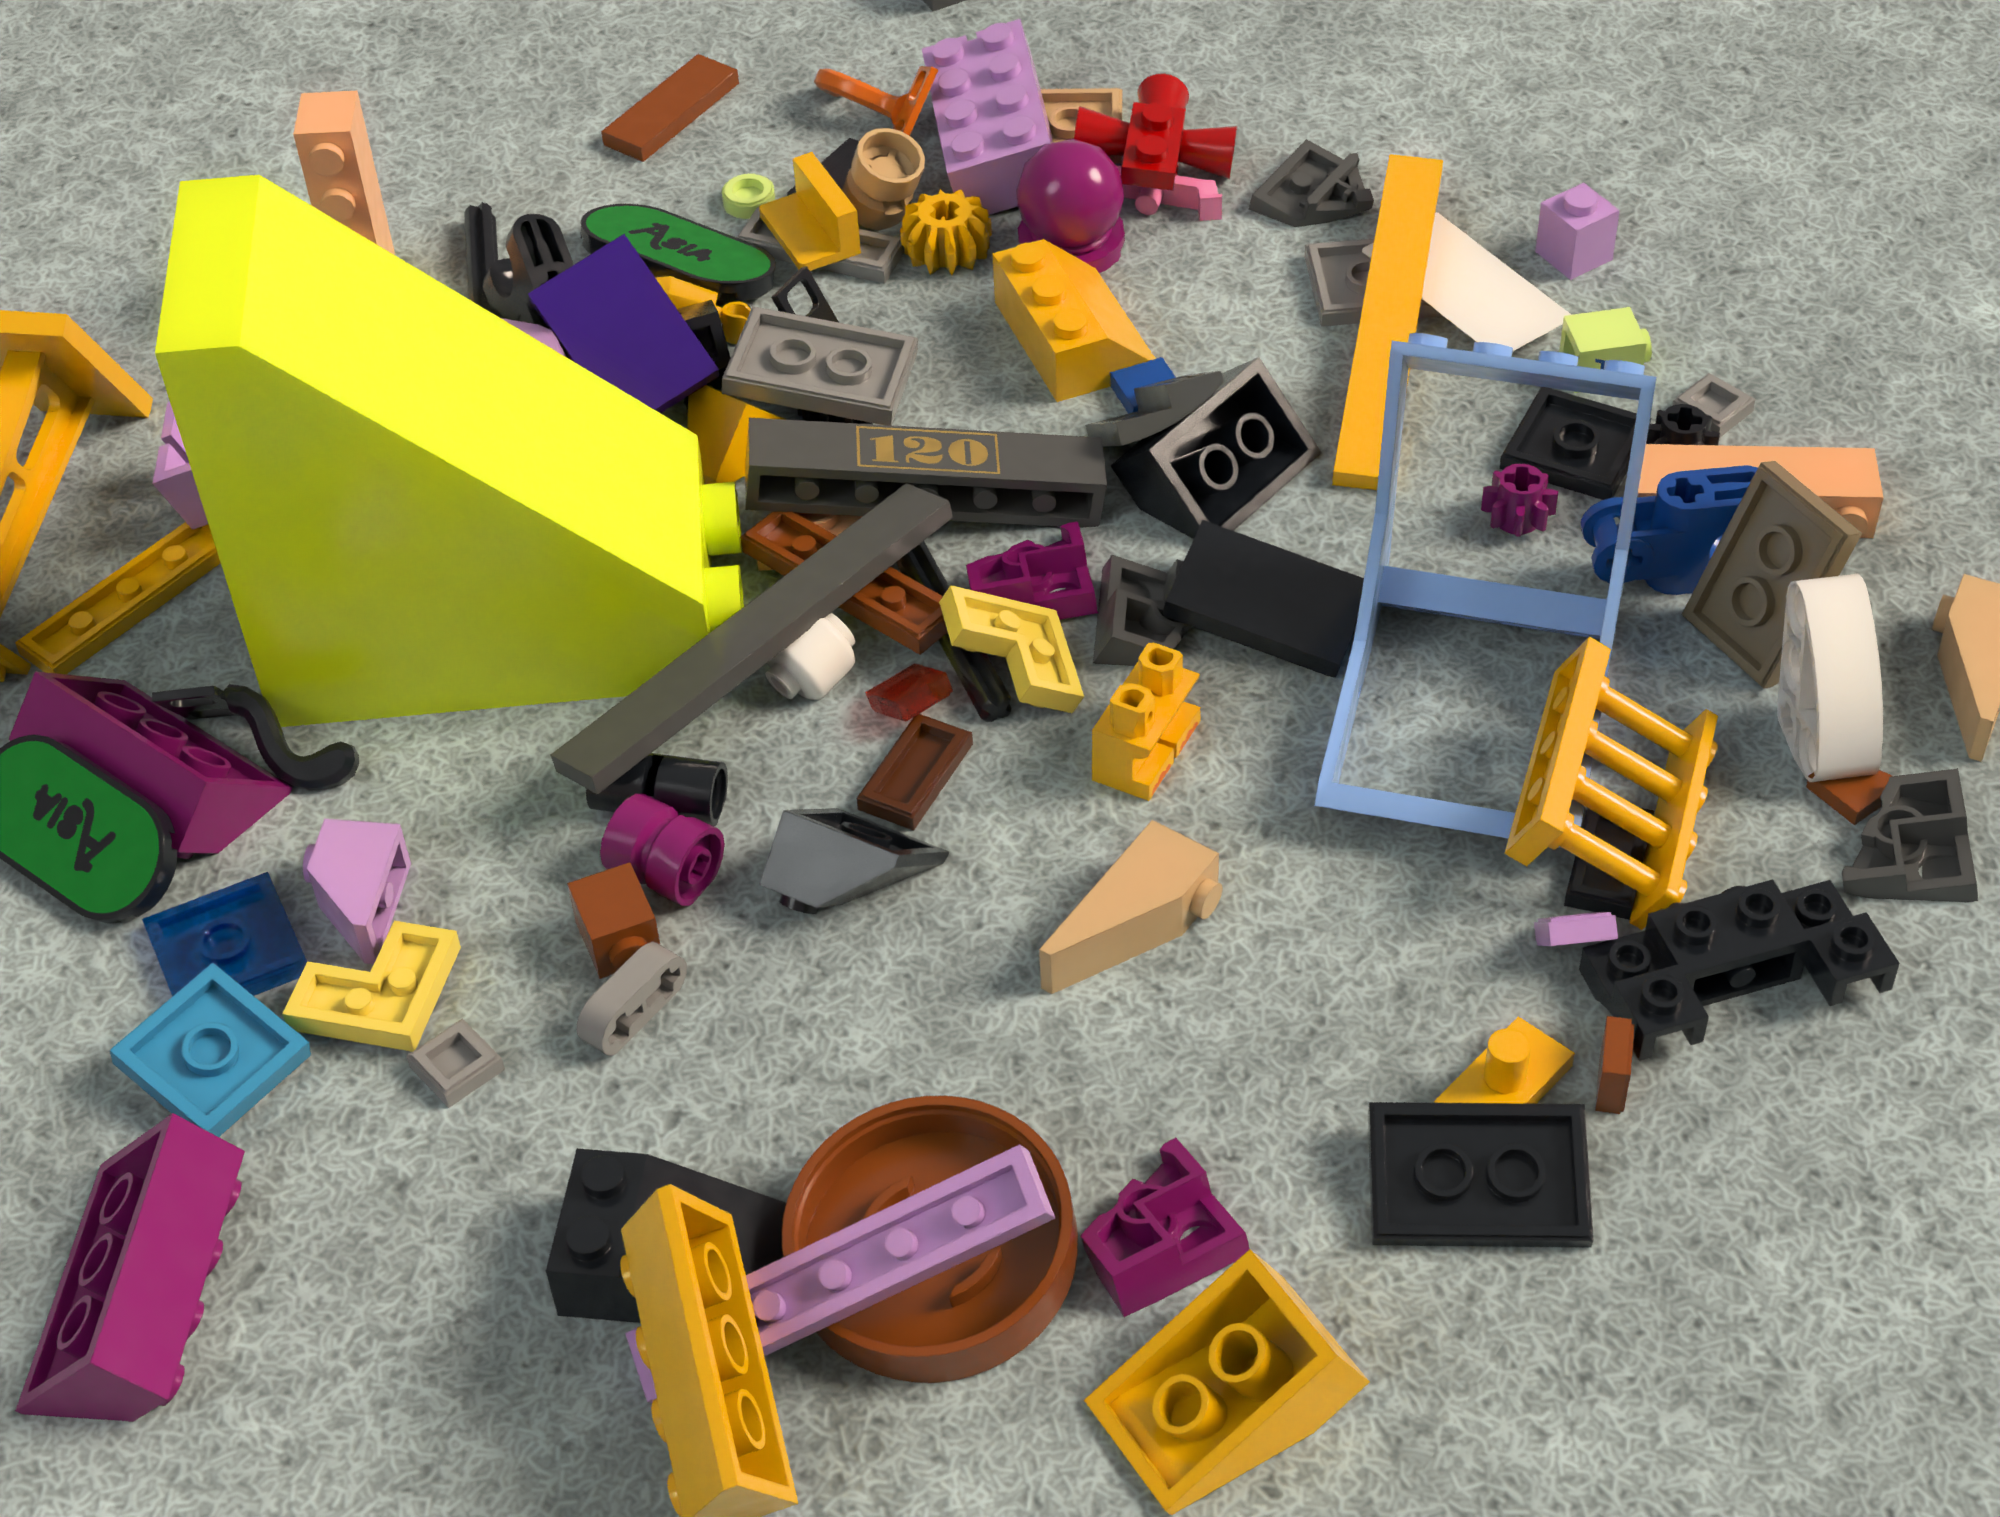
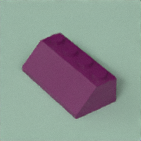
(166, 758)
(135, 1277)

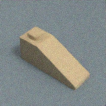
(1972, 658)
(1134, 907)

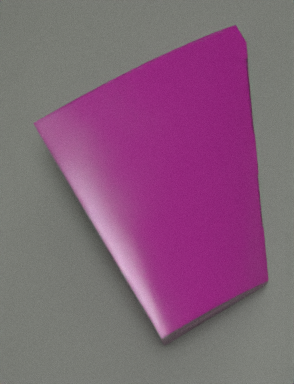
(1033, 571)
(1139, 1241)

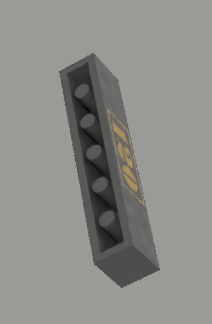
(981, 473)

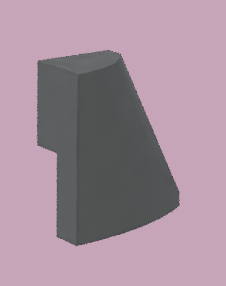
(1132, 611)
(1917, 826)

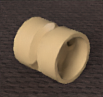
(883, 177)

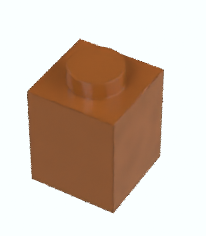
(612, 916)

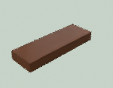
(670, 107)

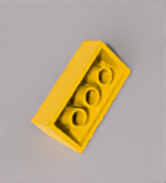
(705, 1359)

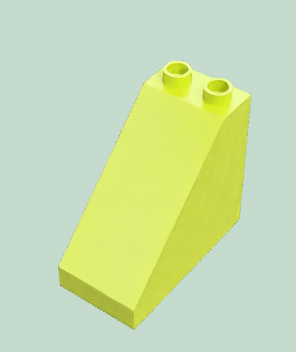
(417, 485)

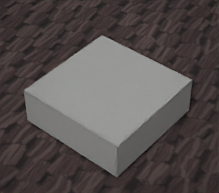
(1720, 401)
(455, 1063)

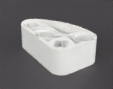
(1831, 679)

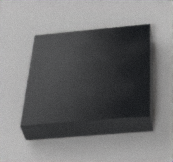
(1574, 442)

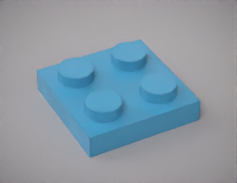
(210, 1052)

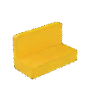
(815, 222)

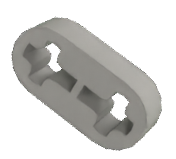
(631, 998)

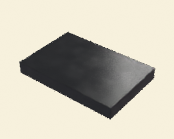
(1266, 598)
(1479, 1175)

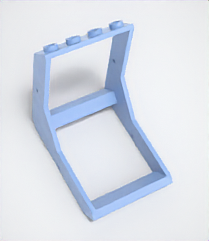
(1466, 596)

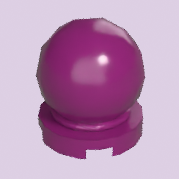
(1074, 201)

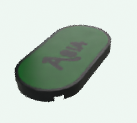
(683, 249)
(82, 831)

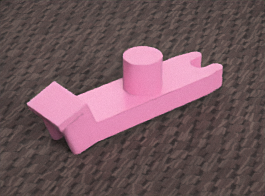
(1187, 193)

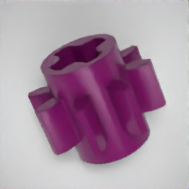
(1519, 499)

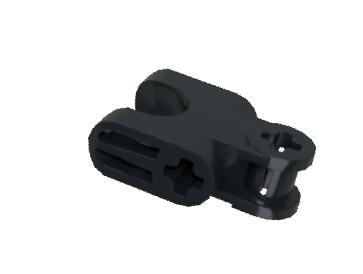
(536, 256)

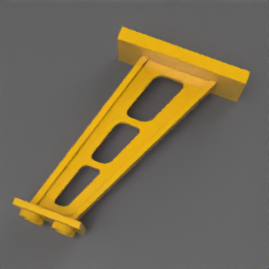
(66, 373)

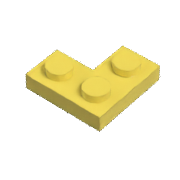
(1022, 634)
(381, 1005)

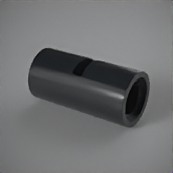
(686, 784)

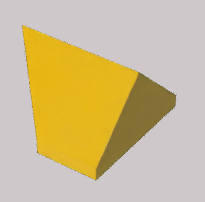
(722, 432)

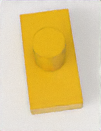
(1513, 1068)

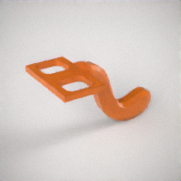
(901, 110)

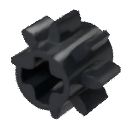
(1682, 426)

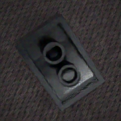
(601, 1199)

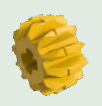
(946, 231)

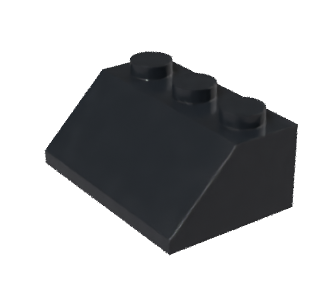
(1221, 456)

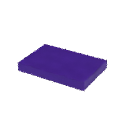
(624, 327)

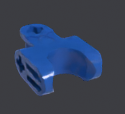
(1670, 531)

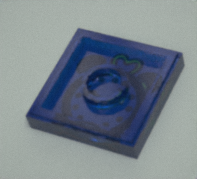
(234, 928)

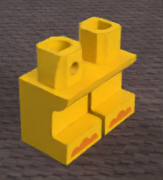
(1145, 723)

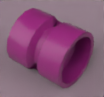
(666, 849)

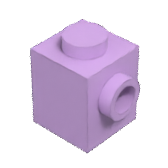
(1577, 231)

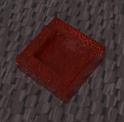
(909, 692)

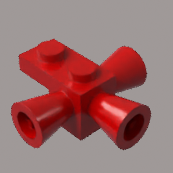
(1156, 136)

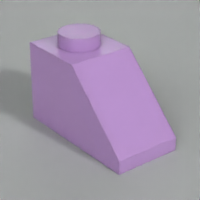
(358, 879)

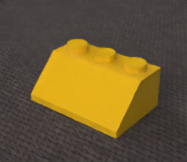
(1064, 318)

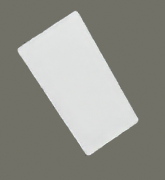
(1482, 291)

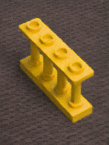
(1558, 777)

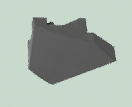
(1313, 188)

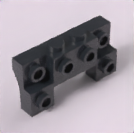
(1730, 949)

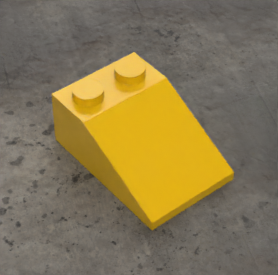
(1225, 1385)

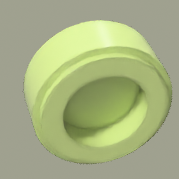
(746, 193)

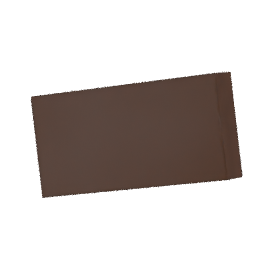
(914, 771)

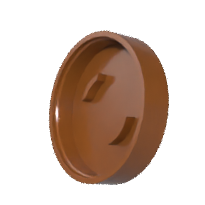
(973, 1311)

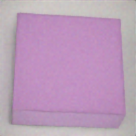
(1575, 929)

